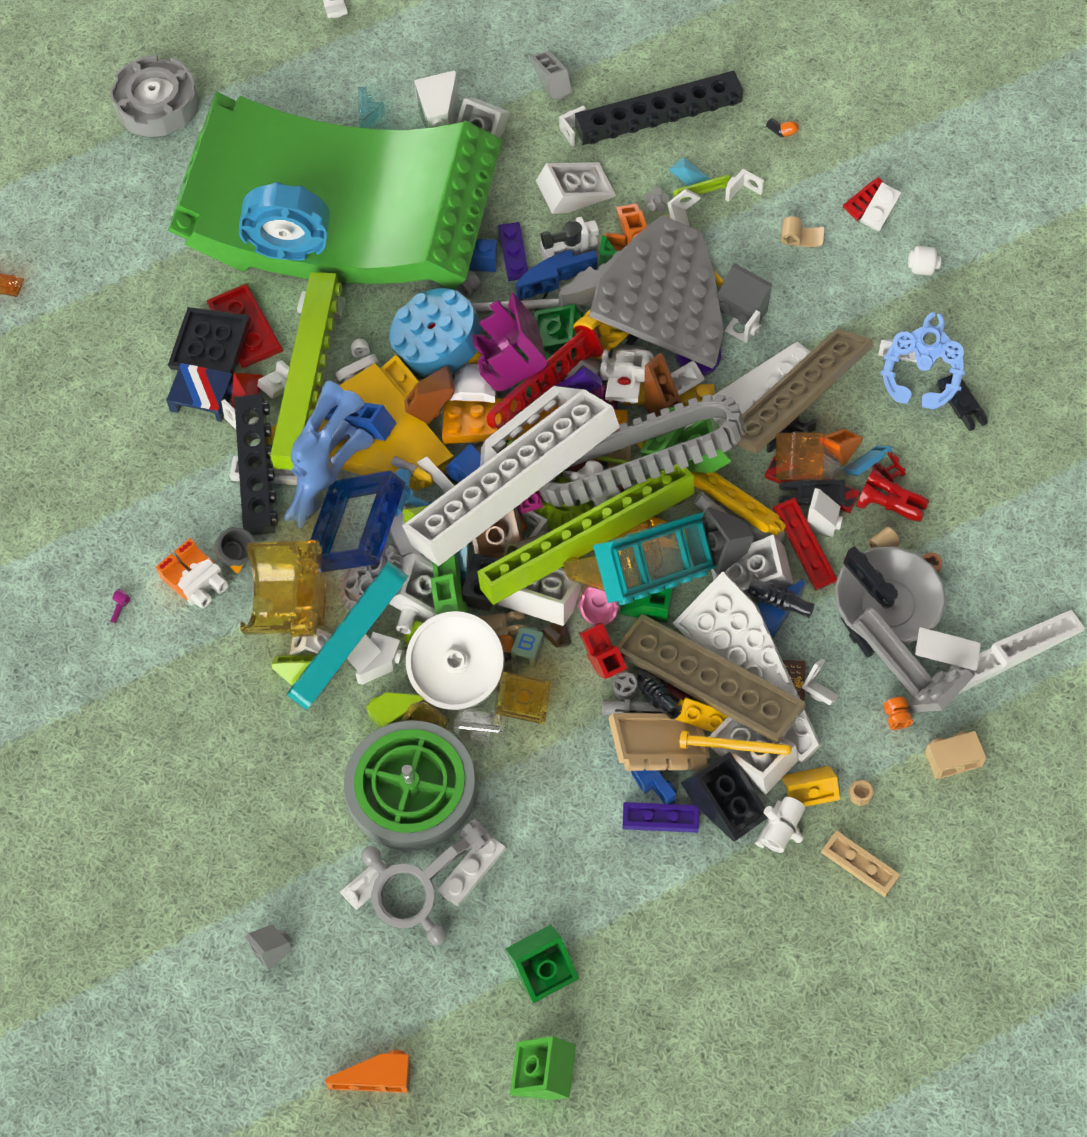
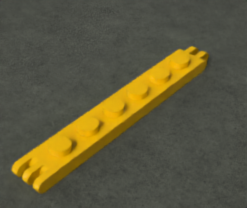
(738, 501)

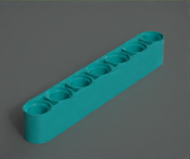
(347, 635)

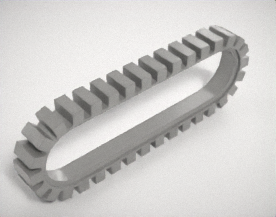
(653, 463)

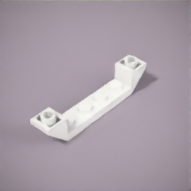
(529, 415)

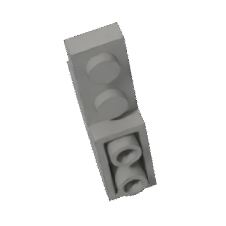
(584, 285)

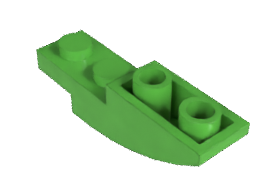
(447, 587)

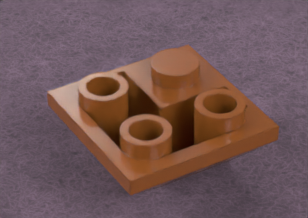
(430, 394)

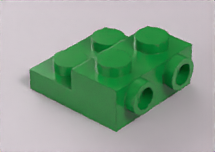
(557, 325)

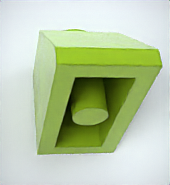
(390, 707)

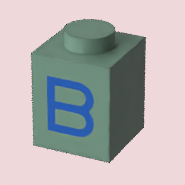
(527, 646)

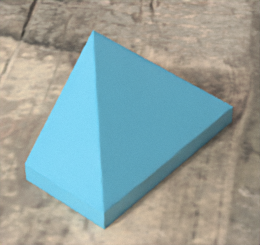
(688, 172)

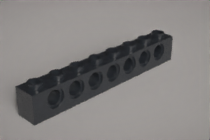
(658, 108)

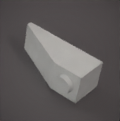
(552, 74)

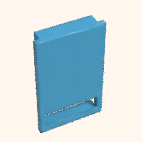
(867, 460)

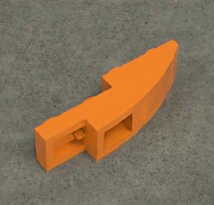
(631, 221)

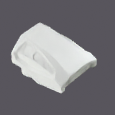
(472, 386)

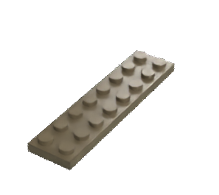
(801, 387)
(711, 678)

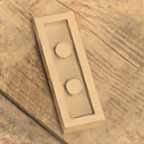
(860, 863)

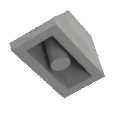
(269, 945)

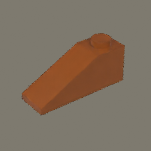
(659, 386)

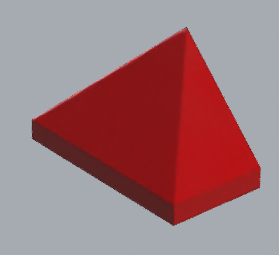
(245, 384)

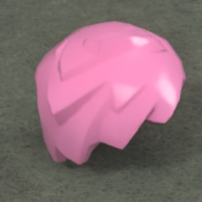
(596, 608)

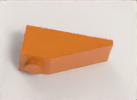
(379, 1073)

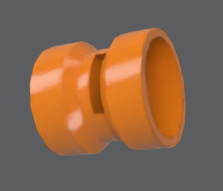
(898, 713)

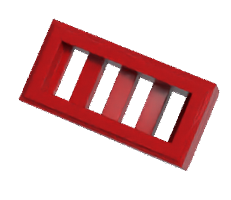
(864, 194)

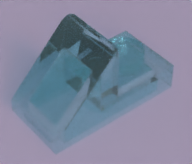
(369, 111)

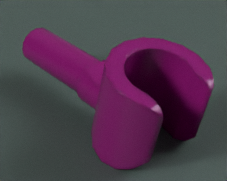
(122, 600)

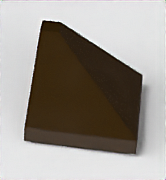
(557, 635)

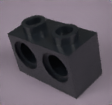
(472, 583)

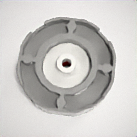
(154, 96)

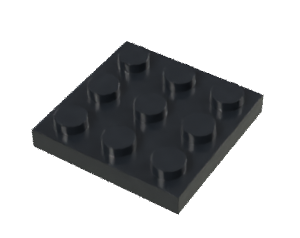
(210, 340)

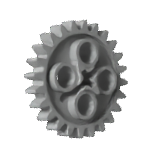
(358, 579)

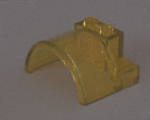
(286, 588)

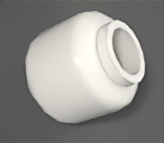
(923, 260)

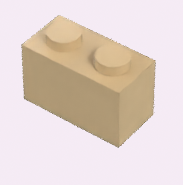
(955, 754)

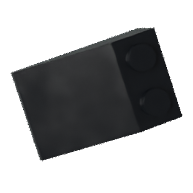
(726, 796)

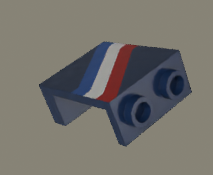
(200, 389)

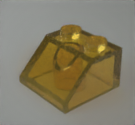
(522, 698)

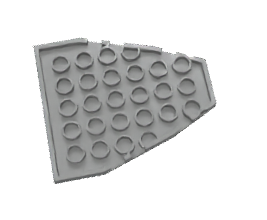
(664, 292)

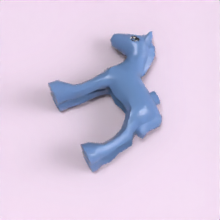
(312, 449)

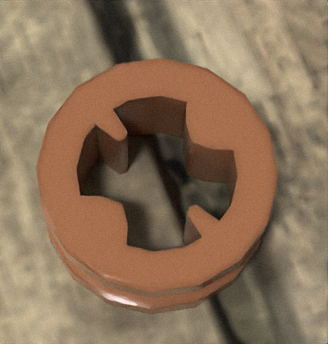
(934, 557)

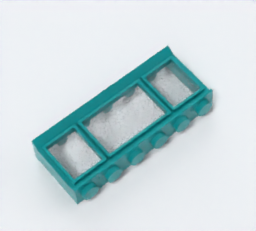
(654, 559)

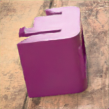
(500, 360)

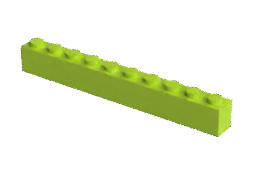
(306, 364)
(581, 533)

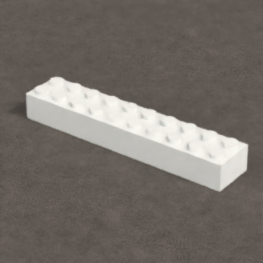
(511, 477)

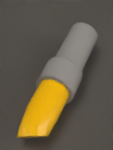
(412, 468)

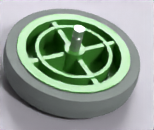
(410, 785)

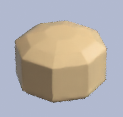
(861, 792)

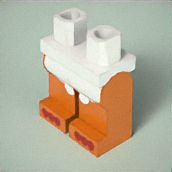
(192, 574)

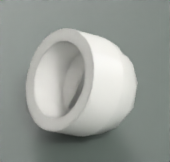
(360, 345)

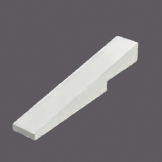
(1022, 646)

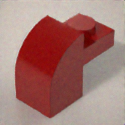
(601, 653)

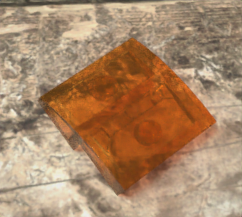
(799, 456)

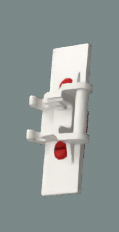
(624, 372)

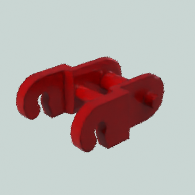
(885, 471)

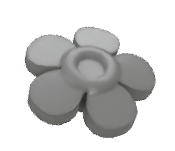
(656, 200)

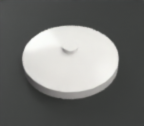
(455, 660)

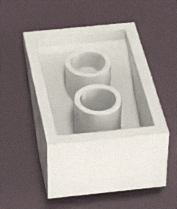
(573, 186)
(764, 562)
(760, 768)

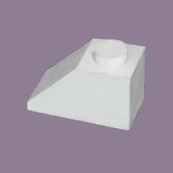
(824, 514)
(385, 662)

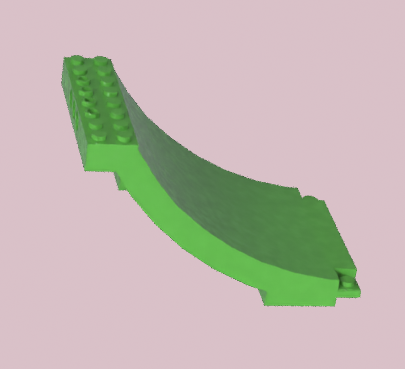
(396, 198)

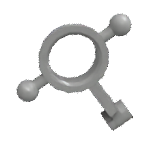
(473, 837)

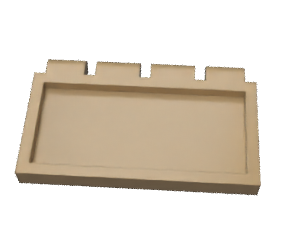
(654, 743)

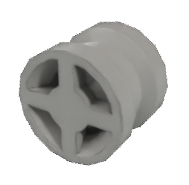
(471, 282)
(623, 681)

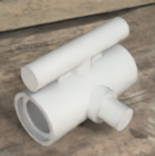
(781, 825)

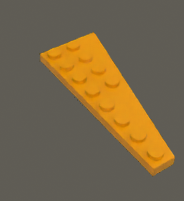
(468, 420)

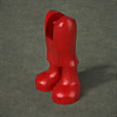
(898, 500)

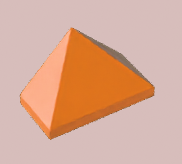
(842, 444)

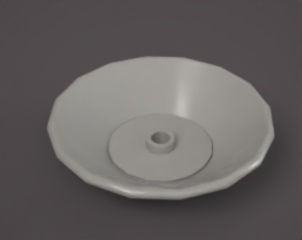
(918, 586)

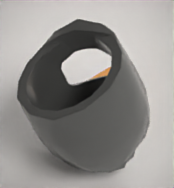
(232, 547)

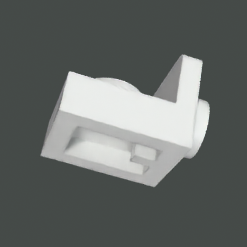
(275, 382)

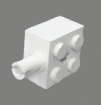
(415, 595)

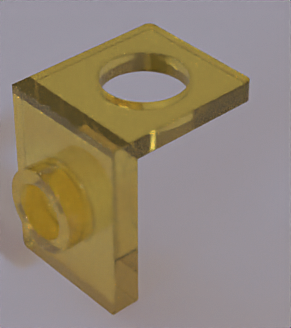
(425, 712)

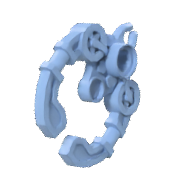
(926, 355)

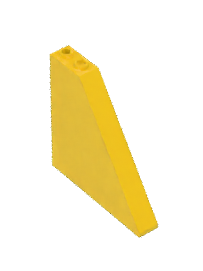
(408, 440)

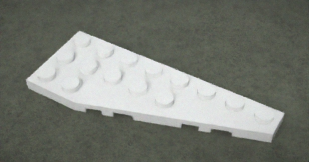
(733, 628)

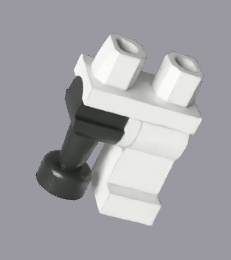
(576, 236)

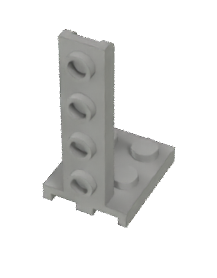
(928, 692)

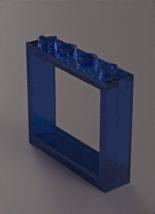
(388, 493)

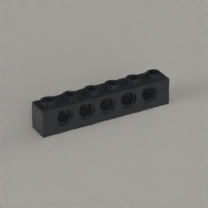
(245, 409)

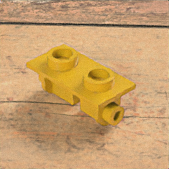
(700, 715)

